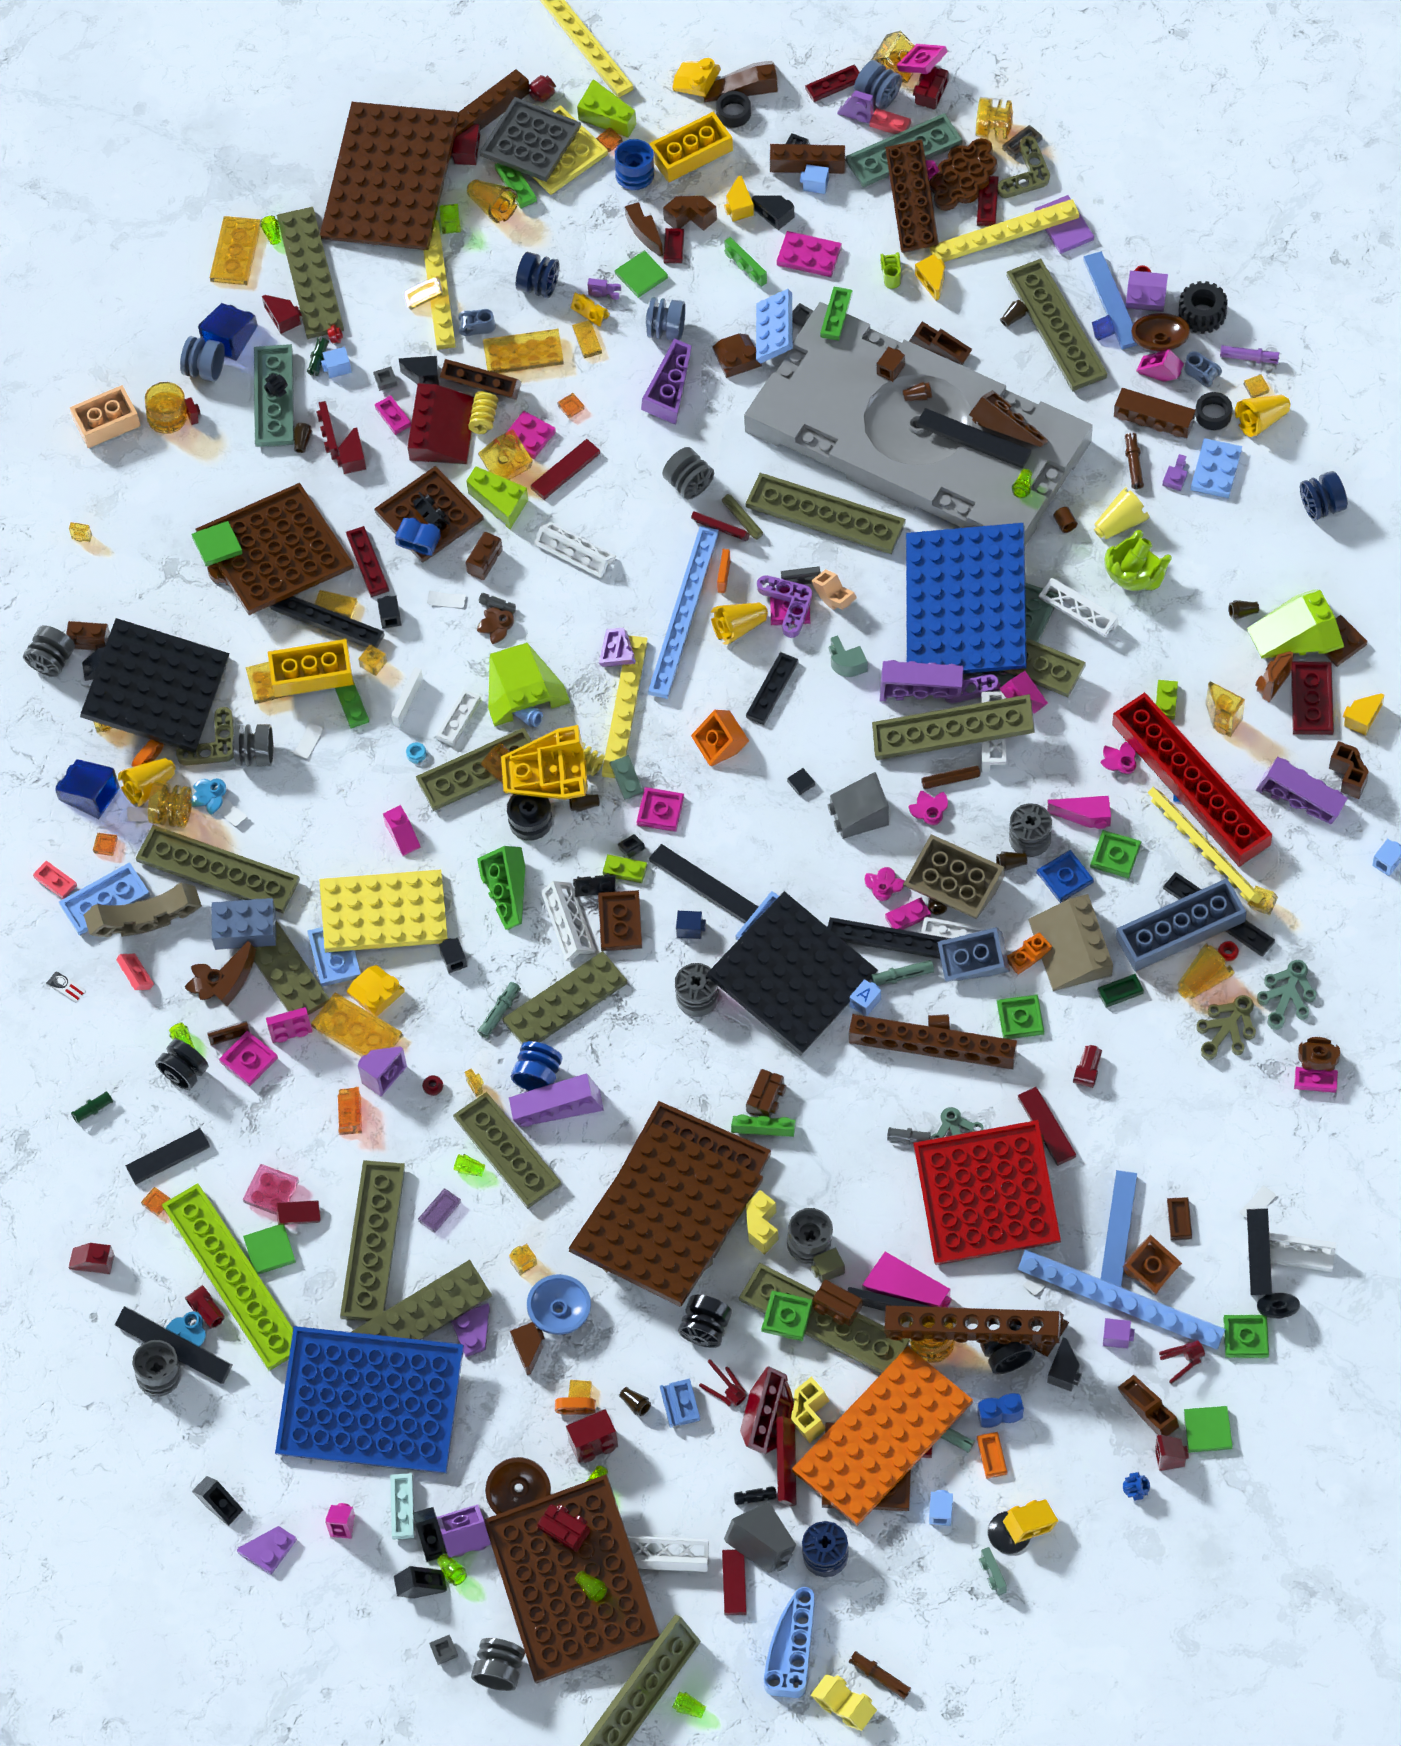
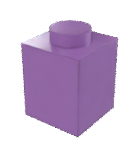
(1117, 1333)

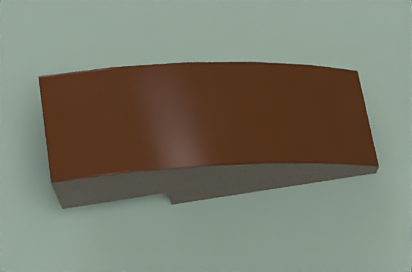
(644, 228)
(940, 343)
(235, 974)
(1148, 1406)

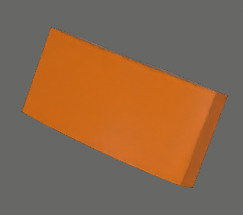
(1031, 951)

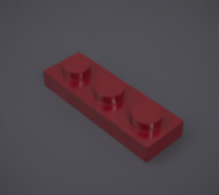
(327, 430)

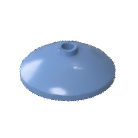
(558, 1293)

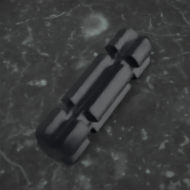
(755, 1495)

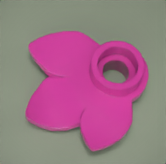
(1118, 759)
(928, 806)
(883, 883)

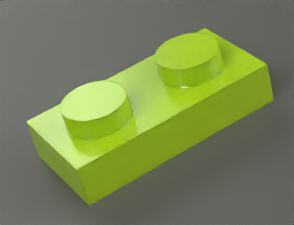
(1167, 697)
(625, 868)

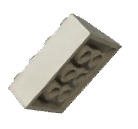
(955, 876)
(1076, 943)

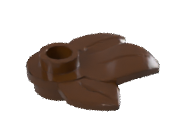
(494, 625)
(202, 981)

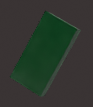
(1120, 990)

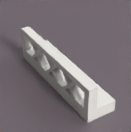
(574, 549)
(1079, 603)
(986, 750)
(564, 919)
(1301, 1252)
(669, 1561)

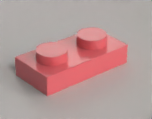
(889, 122)
(54, 880)
(135, 971)

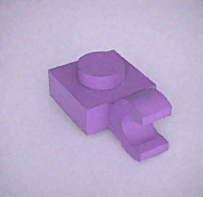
(601, 288)
(1176, 475)

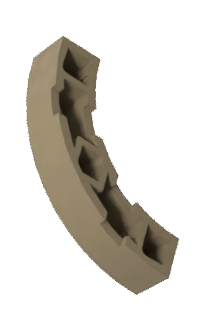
(143, 915)

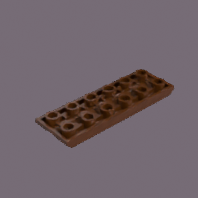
(912, 196)

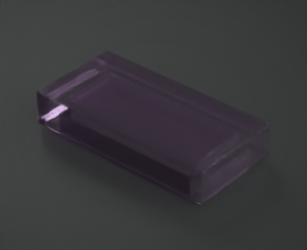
(439, 1210)

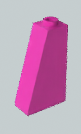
(904, 1282)

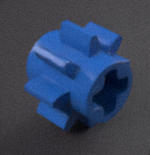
(1136, 1486)

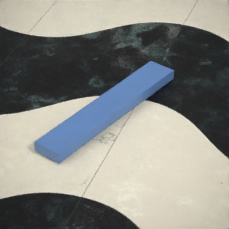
(1110, 298)
(1118, 1227)

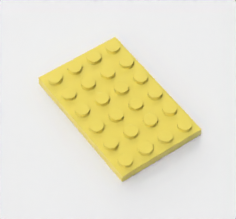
(383, 910)

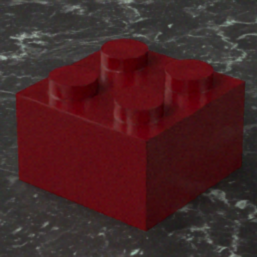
(592, 1436)

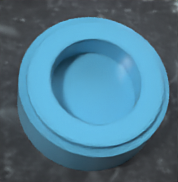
(416, 752)

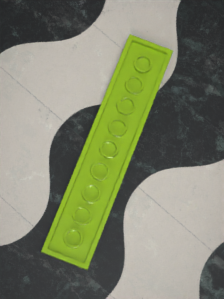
(231, 1275)

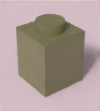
(828, 1265)

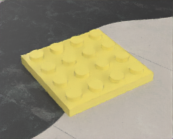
(579, 156)

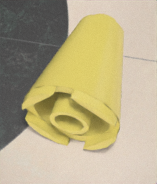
(1120, 515)

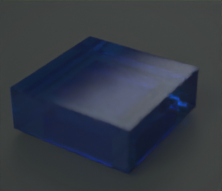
(1103, 327)

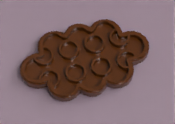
(963, 174)

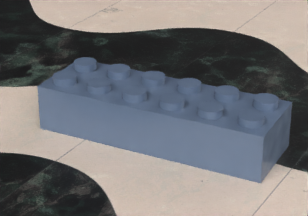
(1181, 924)

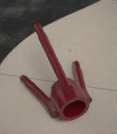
(1191, 1351)
(735, 1393)

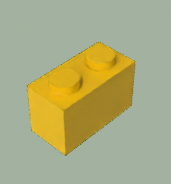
(1030, 1520)

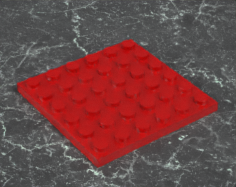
(987, 1192)

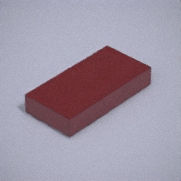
(673, 245)
(298, 1212)

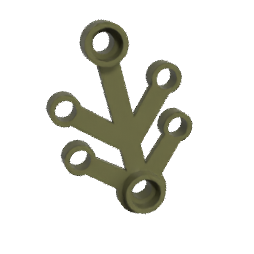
(1228, 1025)

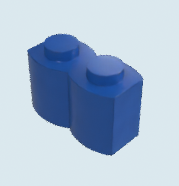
(417, 536)
(995, 1411)

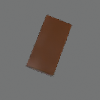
(1179, 1218)

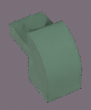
(848, 662)

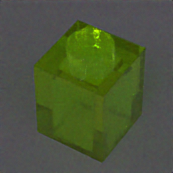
(450, 218)

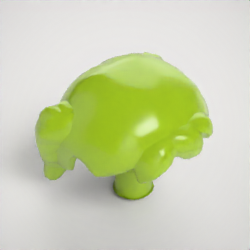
(1133, 564)

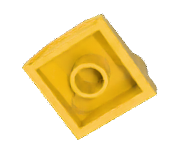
(696, 77)
(375, 990)

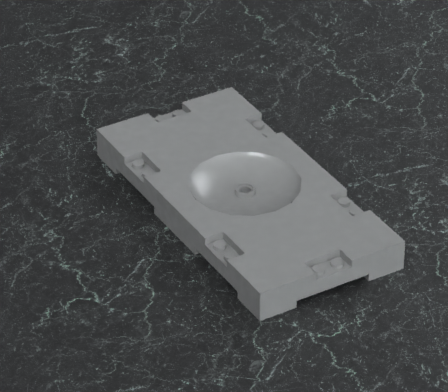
(853, 420)

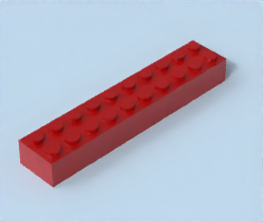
(1192, 779)

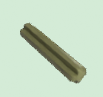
(742, 516)

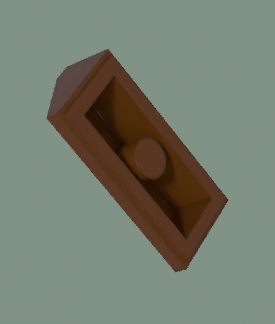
(227, 1033)

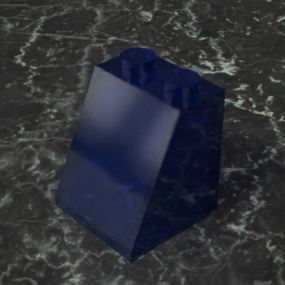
(230, 327)
(88, 787)

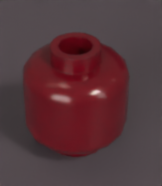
(542, 88)

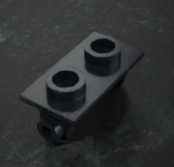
(426, 505)
(592, 886)

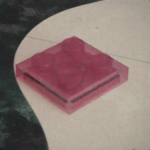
(269, 1188)

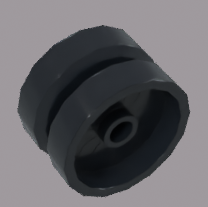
(529, 816)
(181, 1064)
(1007, 1357)

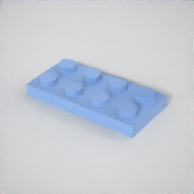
(774, 326)
(116, 888)

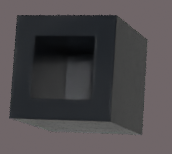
(389, 611)
(452, 955)

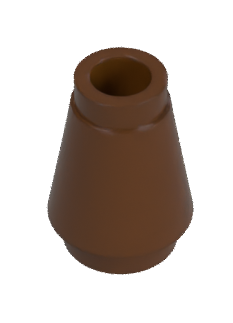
(918, 392)

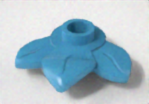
(207, 795)
(182, 1327)

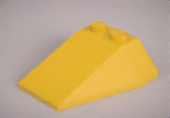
(548, 766)

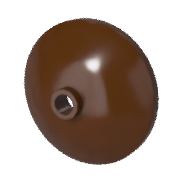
(1160, 332)
(505, 1475)

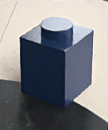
(690, 924)

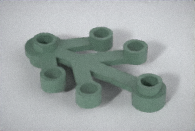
(1287, 991)
(954, 1123)

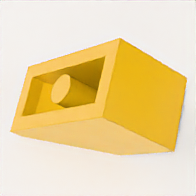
(738, 201)
(931, 275)
(1363, 713)

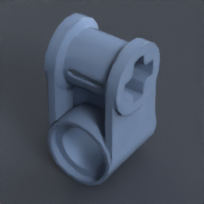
(476, 322)
(1204, 371)

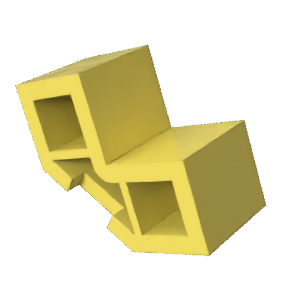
(760, 1231)
(808, 1400)
(836, 1697)

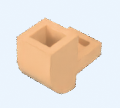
(831, 590)

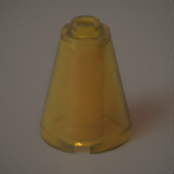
(493, 199)
(1204, 973)

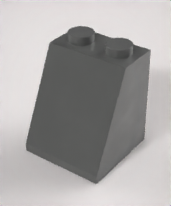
(859, 807)
(761, 1538)

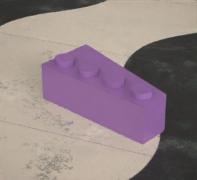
(667, 385)
(919, 680)
(1302, 790)
(556, 1101)

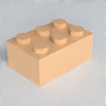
(105, 416)

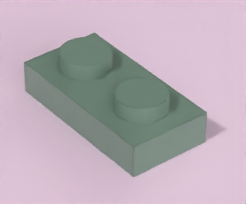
(626, 777)
(995, 1578)

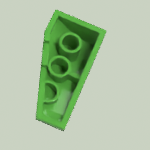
(505, 877)

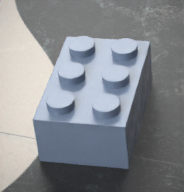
(242, 922)

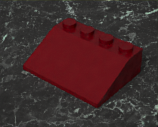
(440, 425)

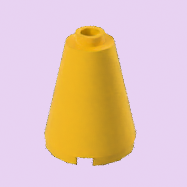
(1260, 413)
(736, 620)
(140, 779)

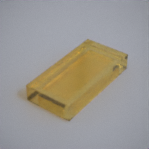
(423, 293)
(587, 339)
(337, 603)

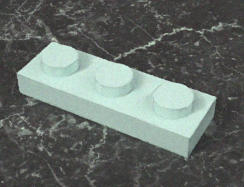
(402, 1506)

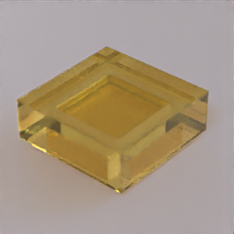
(1256, 386)
(580, 1388)

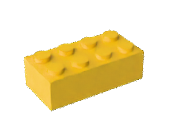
(691, 146)
(310, 668)

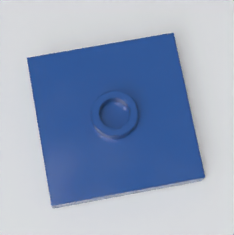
(1065, 876)

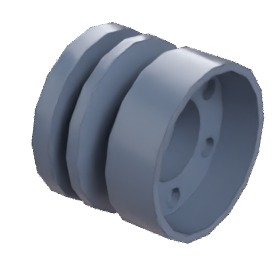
(878, 82)
(665, 319)
(202, 358)

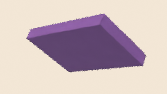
(1068, 234)

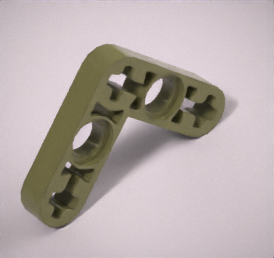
(1032, 174)
(215, 747)

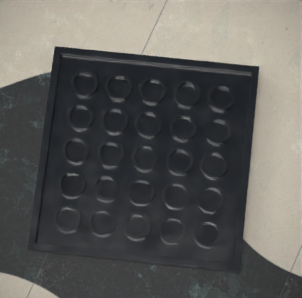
(155, 685)
(791, 973)

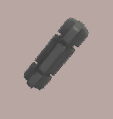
(497, 603)

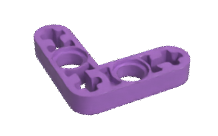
(795, 601)
(984, 680)

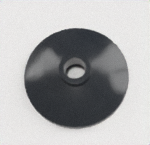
(1278, 1305)
(1001, 1538)

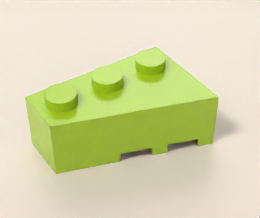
(606, 110)
(497, 494)

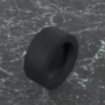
(733, 97)
(1213, 423)

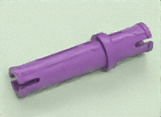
(1249, 354)

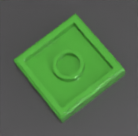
(641, 274)
(216, 543)
(1115, 854)
(1020, 1017)
(269, 1249)
(787, 1315)
(1246, 1336)
(1207, 1429)

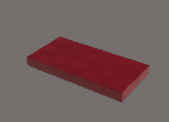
(1312, 698)

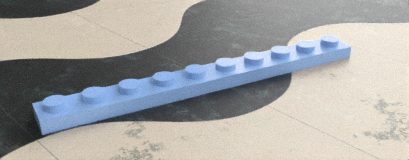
(683, 612)
(1121, 1299)

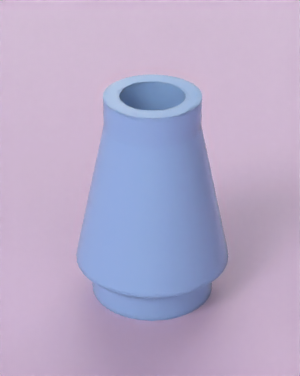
(530, 716)

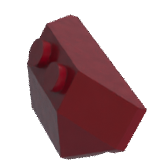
(767, 1401)

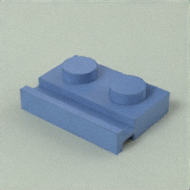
(680, 1403)

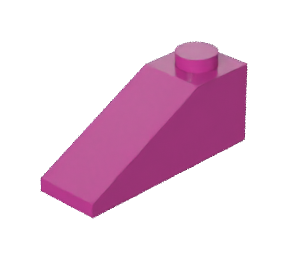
(1086, 811)

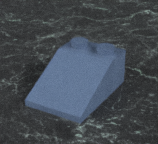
(974, 955)

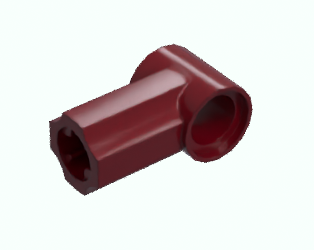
(1087, 1070)
(202, 1302)

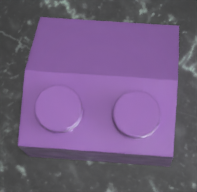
(1146, 291)
(381, 1068)
(463, 1531)

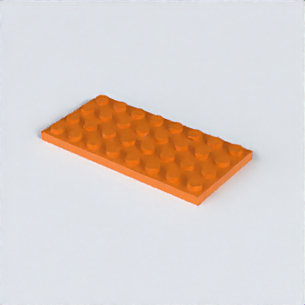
(882, 1436)

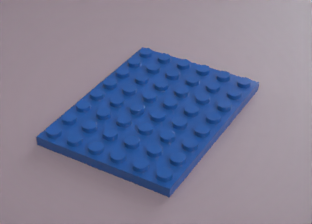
(967, 597)
(369, 1399)

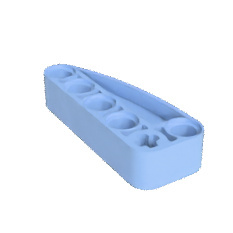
(784, 1650)

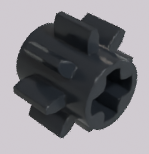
(275, 385)

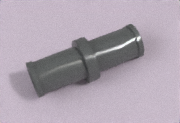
(908, 1136)

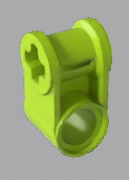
(891, 270)

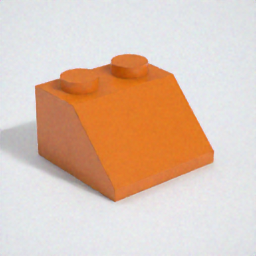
(719, 737)

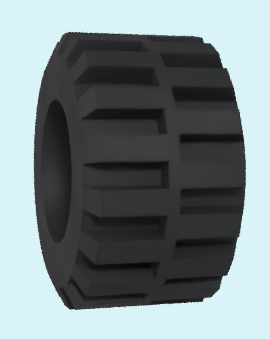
(1207, 295)

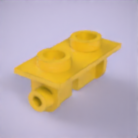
(588, 309)

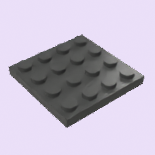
(530, 139)

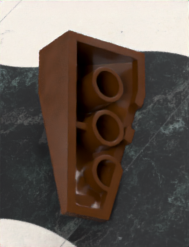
(751, 80)
(995, 413)

